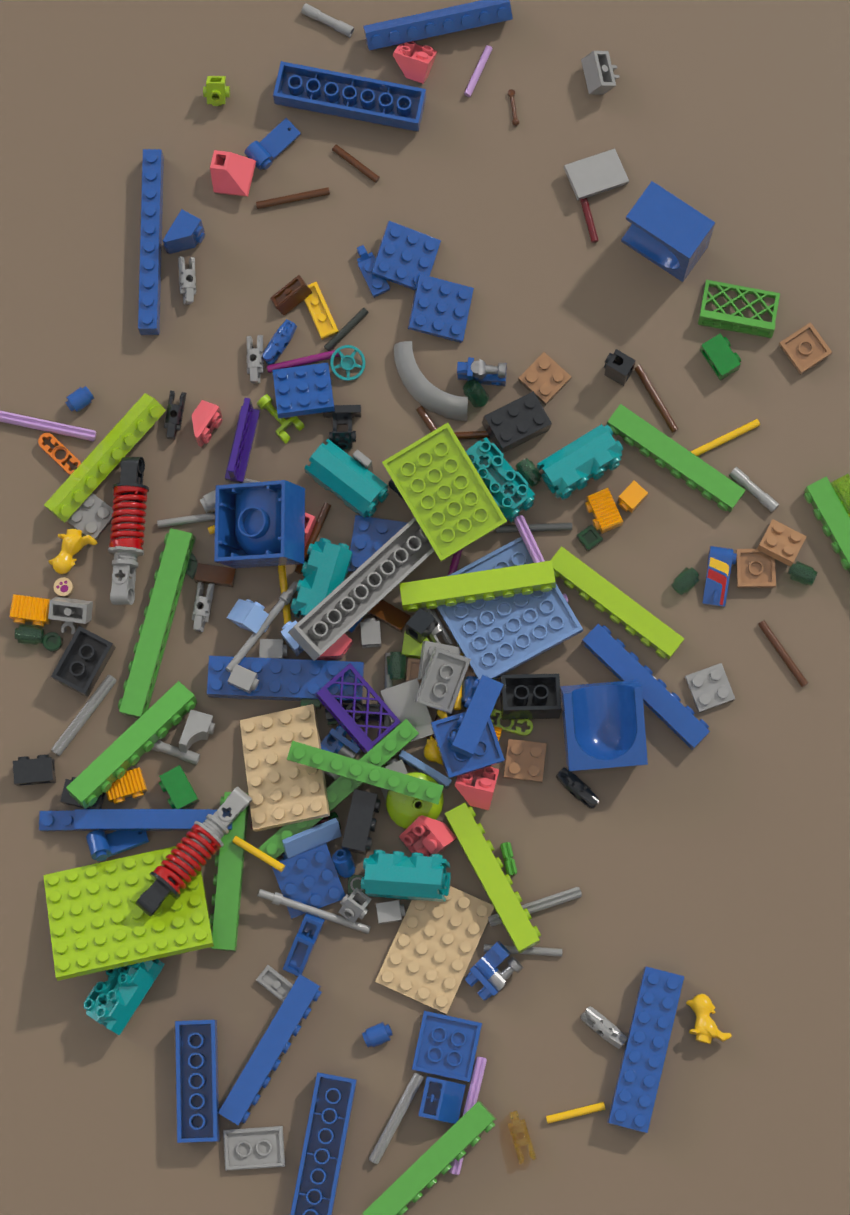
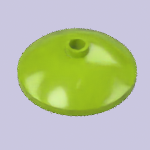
(402, 807)

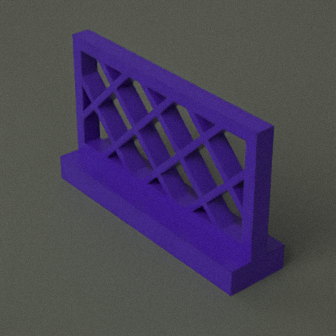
(242, 442)
(345, 720)

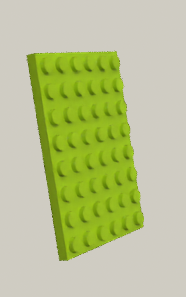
(102, 928)

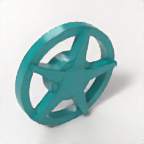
(347, 362)

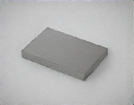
(596, 174)
(442, 680)
(402, 703)
(254, 1148)

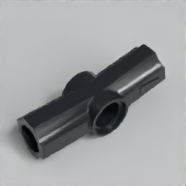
(361, 717)

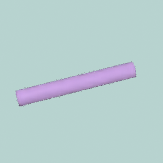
(478, 70)

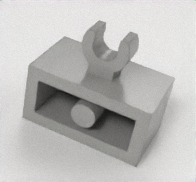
(599, 72)
(70, 611)

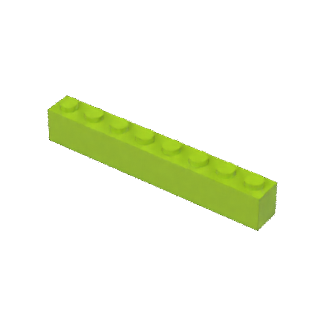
(104, 457)
(477, 585)
(615, 603)
(492, 877)

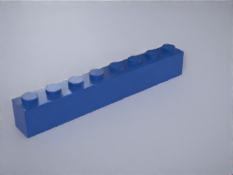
(436, 23)
(655, 695)
(269, 1050)

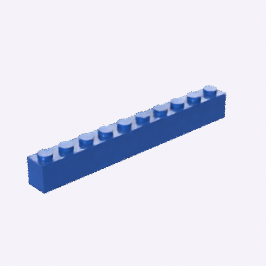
(151, 242)

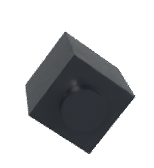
(420, 625)

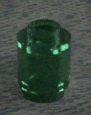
(475, 393)
(529, 472)
(802, 573)
(685, 581)
(29, 634)
(396, 666)

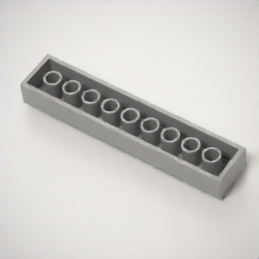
(362, 590)

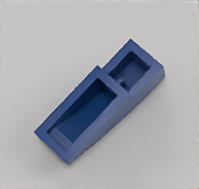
(303, 944)

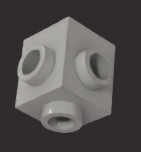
(354, 905)

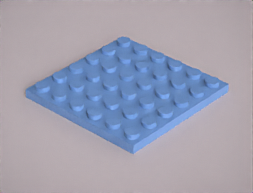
(511, 629)

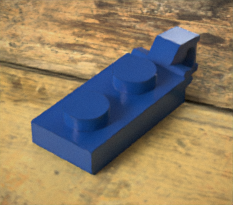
(365, 263)

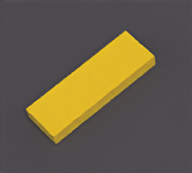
(320, 312)

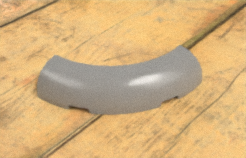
(422, 390)

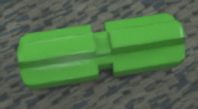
(509, 861)

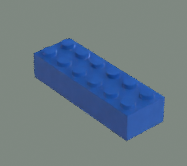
(197, 1081)

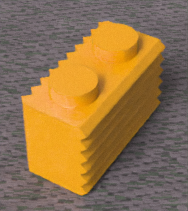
(604, 511)
(30, 610)
(129, 785)

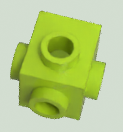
(216, 90)

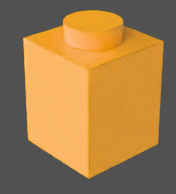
(632, 497)

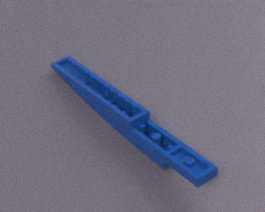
(123, 819)

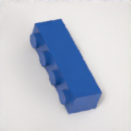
(476, 716)

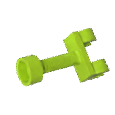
(265, 403)

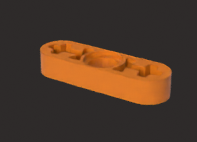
(47, 449)

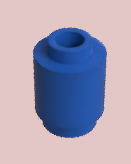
(79, 399)
(344, 863)
(377, 1034)

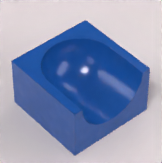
(668, 231)
(259, 524)
(604, 725)

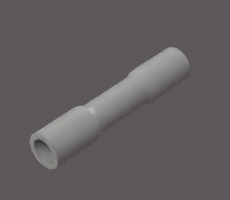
(338, 25)
(763, 497)
(190, 756)

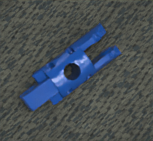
(279, 342)

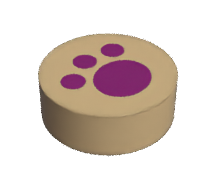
(63, 587)

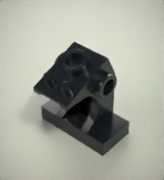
(343, 416)

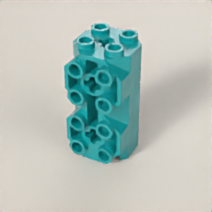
(581, 460)
(346, 479)
(503, 482)
(322, 574)
(406, 877)
(118, 998)

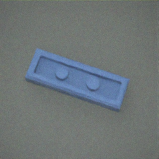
(424, 768)
(311, 838)

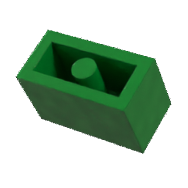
(720, 356)
(178, 788)

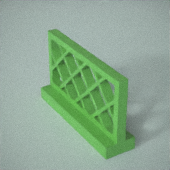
(738, 323)

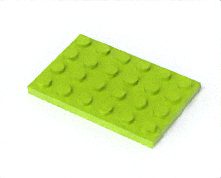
(444, 491)

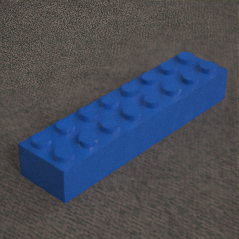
(349, 96)
(283, 678)
(645, 1049)
(324, 1145)

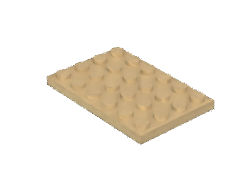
(280, 788)
(435, 948)

